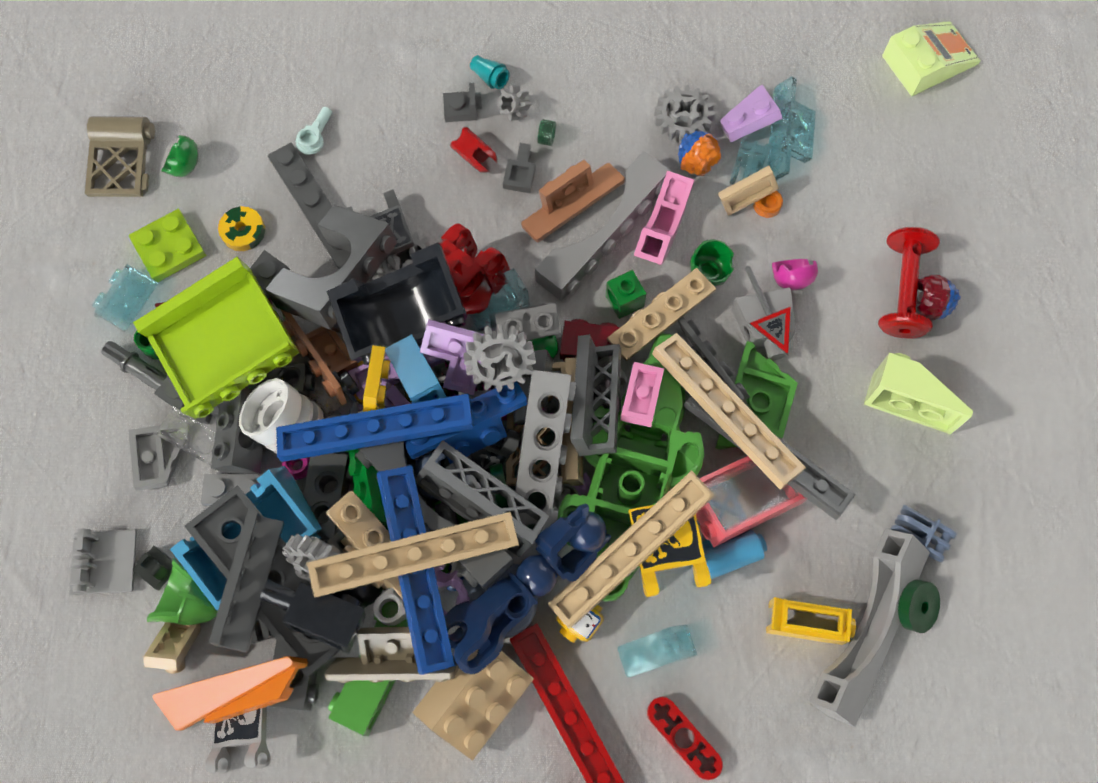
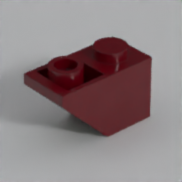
(579, 327)

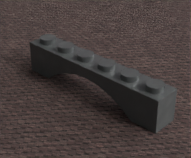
(479, 569)

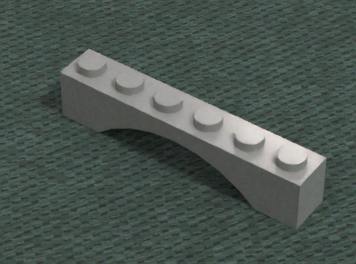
(566, 266)
(848, 681)

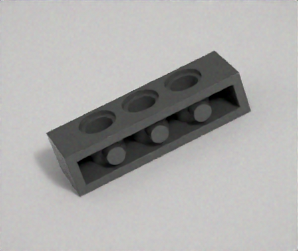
(232, 449)

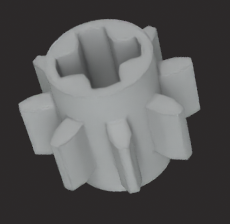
(514, 102)

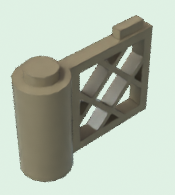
(118, 134)

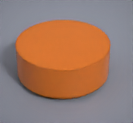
(769, 205)

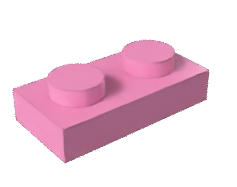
(642, 394)

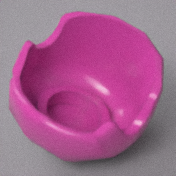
(794, 273)

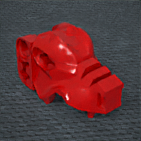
(473, 275)

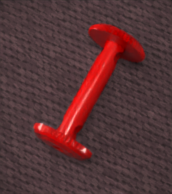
(911, 243)

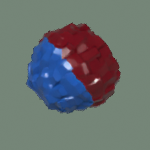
(937, 297)

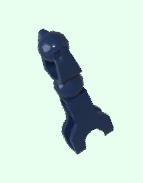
(510, 599)

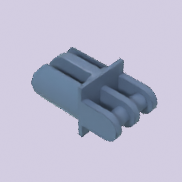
(924, 529)

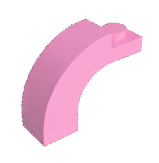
(665, 219)

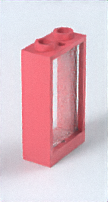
(742, 501)

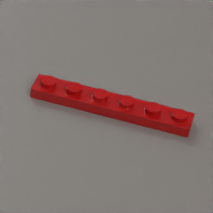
(564, 707)

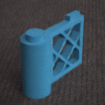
(734, 553)

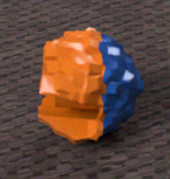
(698, 153)

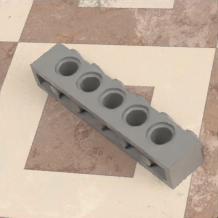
(543, 385)

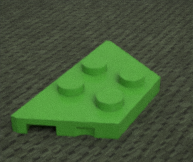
(769, 392)

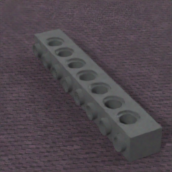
(320, 472)

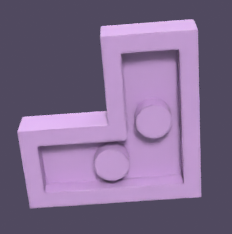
(450, 344)

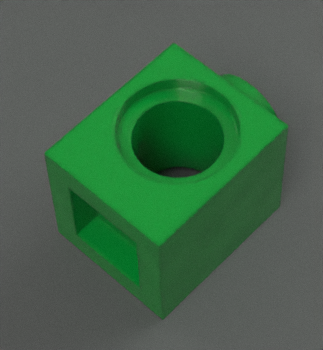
(625, 294)

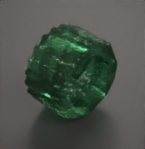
(546, 132)

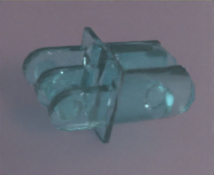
(751, 157)

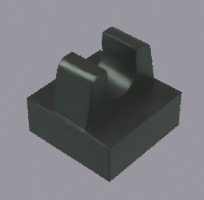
(154, 567)

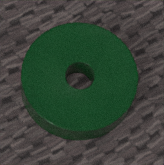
(497, 471)
(919, 606)

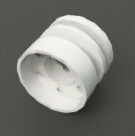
(272, 406)

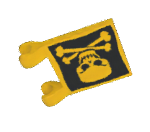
(679, 550)

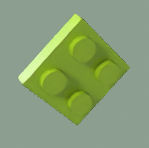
(167, 245)

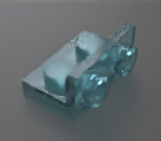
(125, 297)

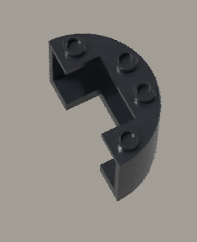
(397, 304)

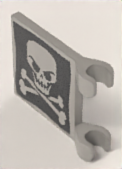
(240, 731)

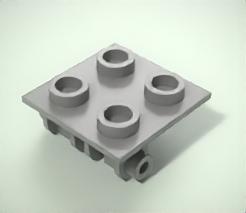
(102, 562)

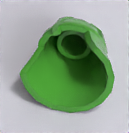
(182, 601)

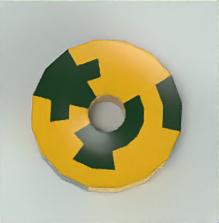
(237, 218)

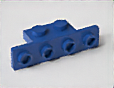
(487, 424)

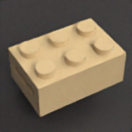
(473, 705)

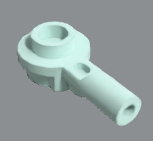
(310, 139)

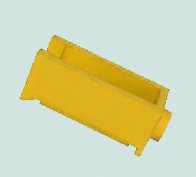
(779, 626)

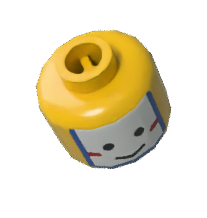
(585, 628)

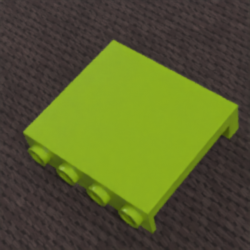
(217, 337)

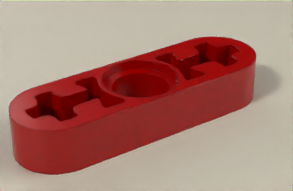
(706, 752)

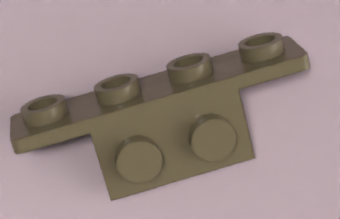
(384, 655)

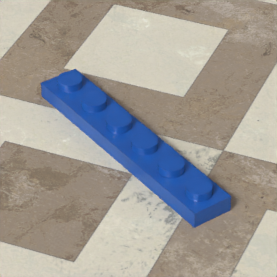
(374, 427)
(418, 588)

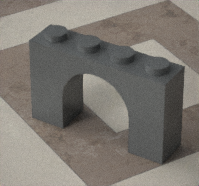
(369, 245)

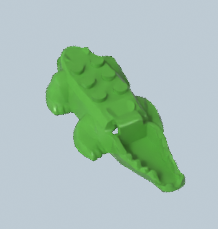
(643, 464)

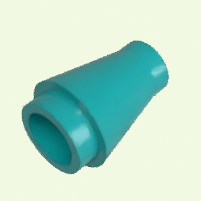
(491, 72)

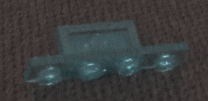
(793, 134)

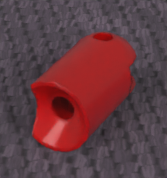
(473, 149)

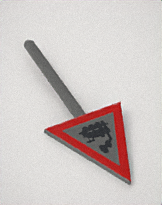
(772, 326)

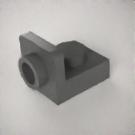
(462, 105)

